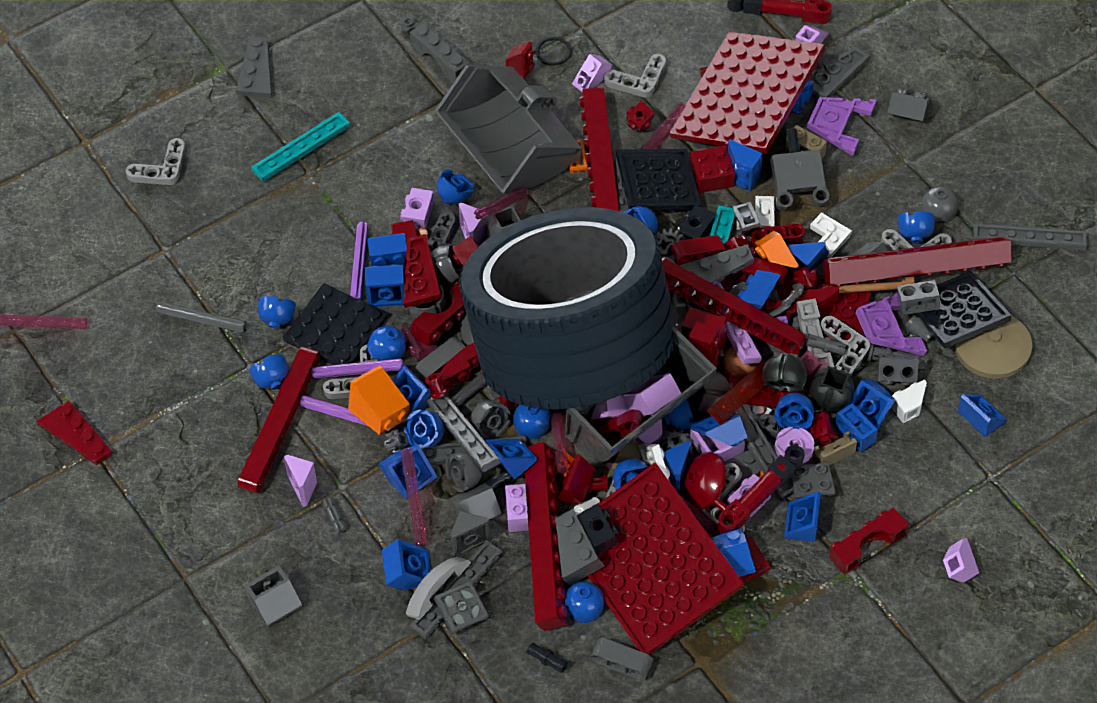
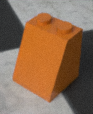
(377, 401)

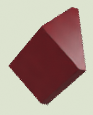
(576, 481)

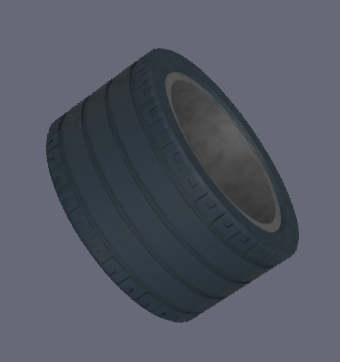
(569, 308)

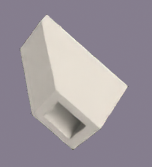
(909, 401)

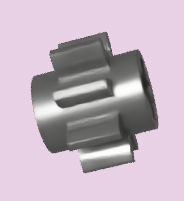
(395, 441)

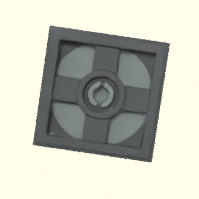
(461, 607)

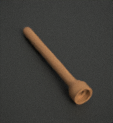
(875, 286)

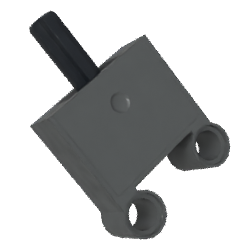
(798, 173)

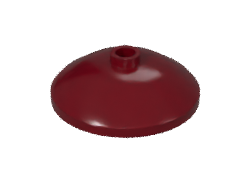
(704, 480)

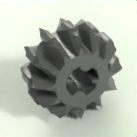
(674, 439)

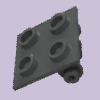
(813, 479)

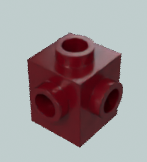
(639, 117)

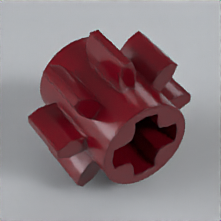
(805, 277)

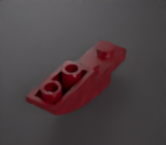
(824, 297)
(459, 366)

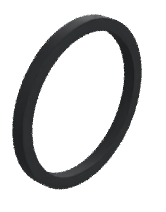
(557, 39)

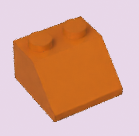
(775, 250)

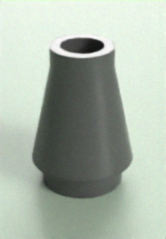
(918, 328)

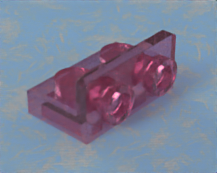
(415, 346)

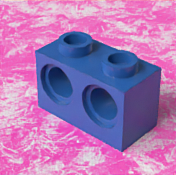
(858, 425)

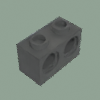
(918, 297)
(898, 363)

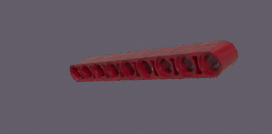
(733, 309)
(278, 420)

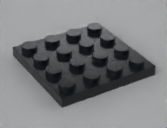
(658, 179)
(964, 310)
(335, 325)

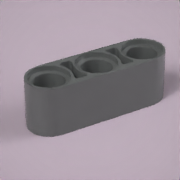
(438, 358)
(621, 658)

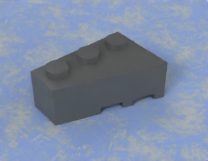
(575, 549)

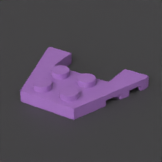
(831, 118)
(882, 328)

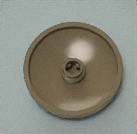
(997, 351)

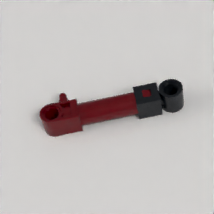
(809, 10)
(776, 476)

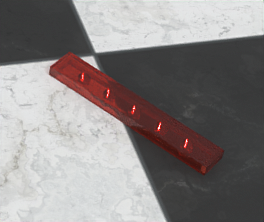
(738, 395)

